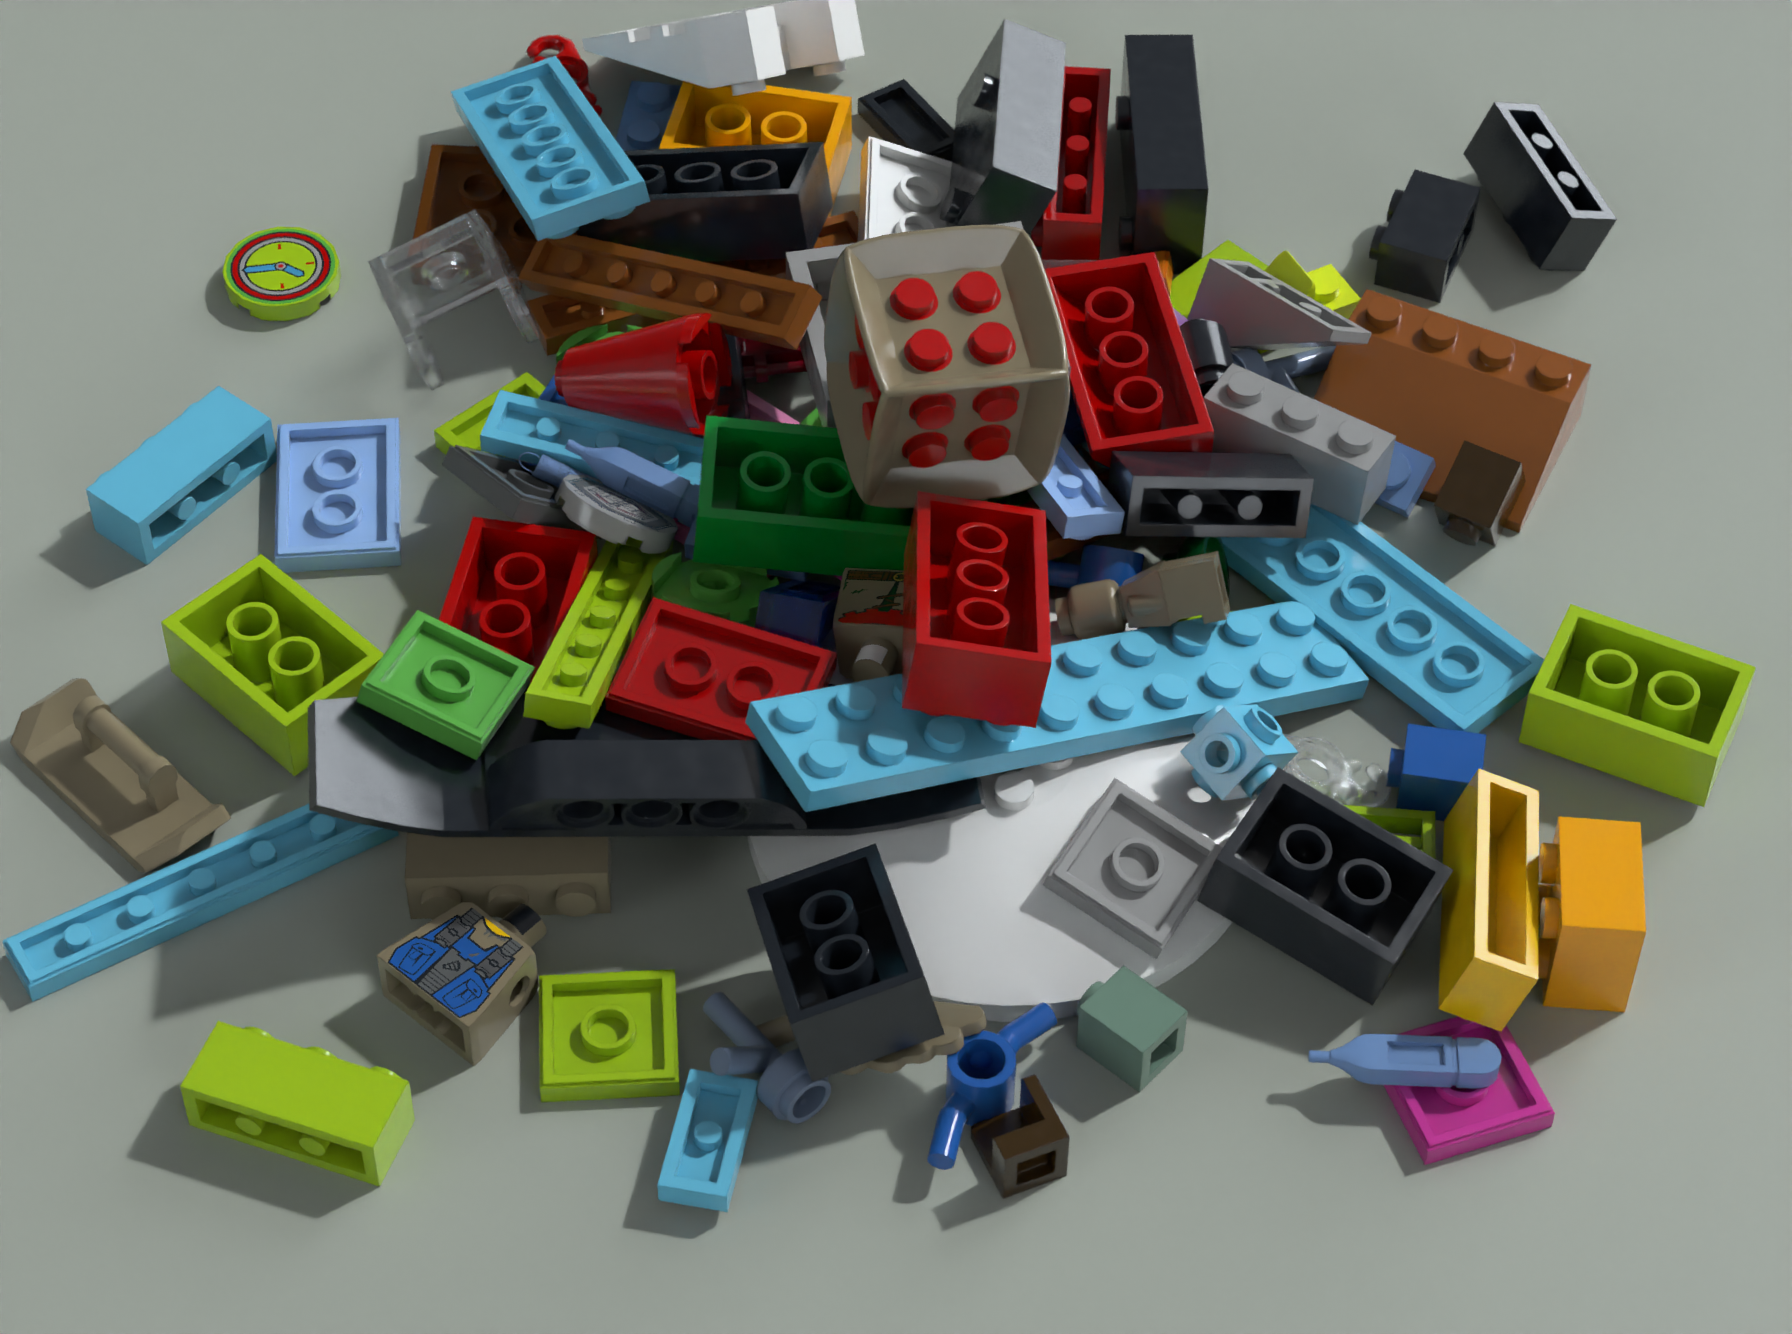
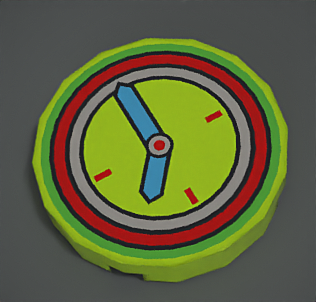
(281, 273)

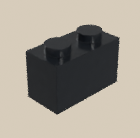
(1424, 235)

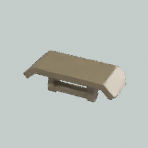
(112, 777)

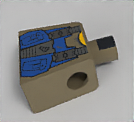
(465, 975)

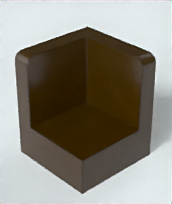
(1023, 1144)

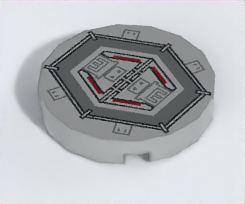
(614, 514)

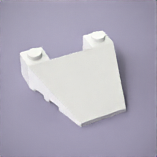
(742, 44)

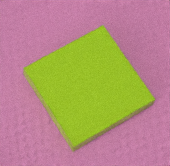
(608, 1035)

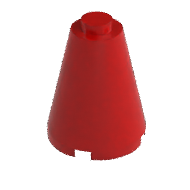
(652, 375)

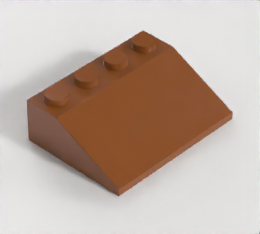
(1457, 382)

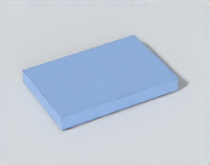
(338, 495)

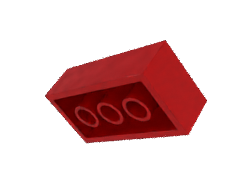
(517, 584)
(976, 610)

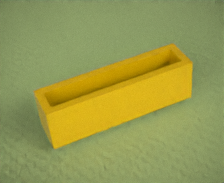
(1490, 901)

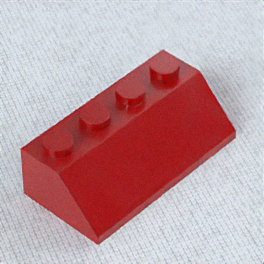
(1128, 359)

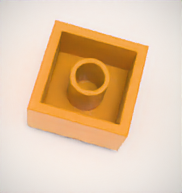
(1590, 913)

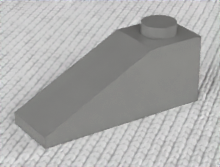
(1267, 312)

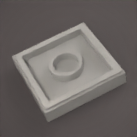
(1134, 868)

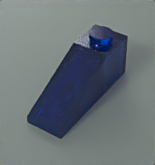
(800, 611)

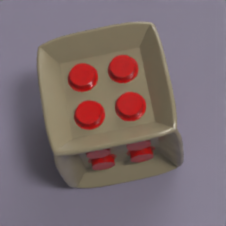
(945, 364)

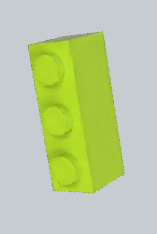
(298, 1102)

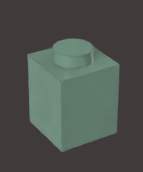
(1130, 1027)

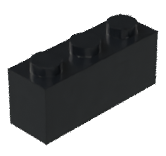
(1539, 186)
(1211, 494)

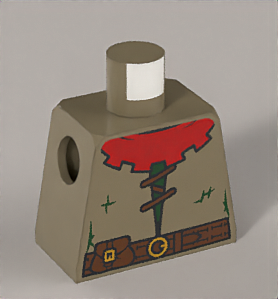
(869, 623)

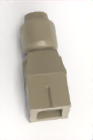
(1147, 599)

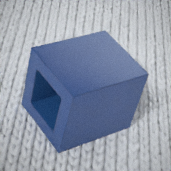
(1434, 767)

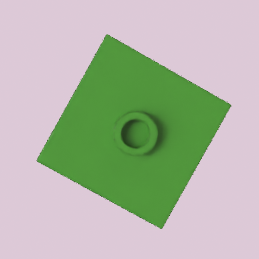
(446, 684)

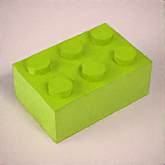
(264, 654)
(1636, 704)

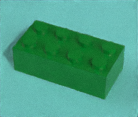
(788, 503)

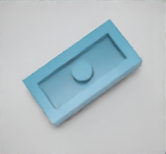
(708, 1140)

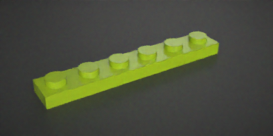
(593, 637)

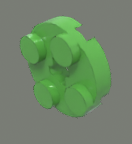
(711, 588)

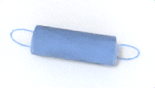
(552, 470)

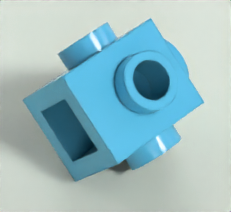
(1237, 751)

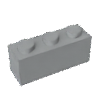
(1338, 450)

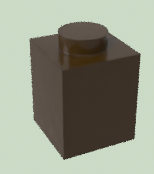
(1479, 495)

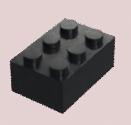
(1324, 885)
(844, 963)

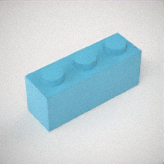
(182, 474)

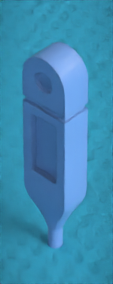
(641, 480)
(1416, 1060)

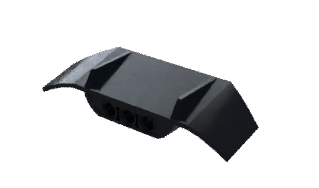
(580, 782)

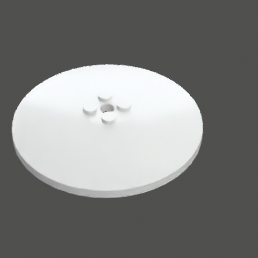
(977, 878)

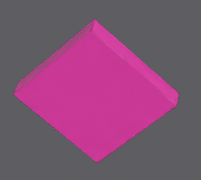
(1461, 1120)

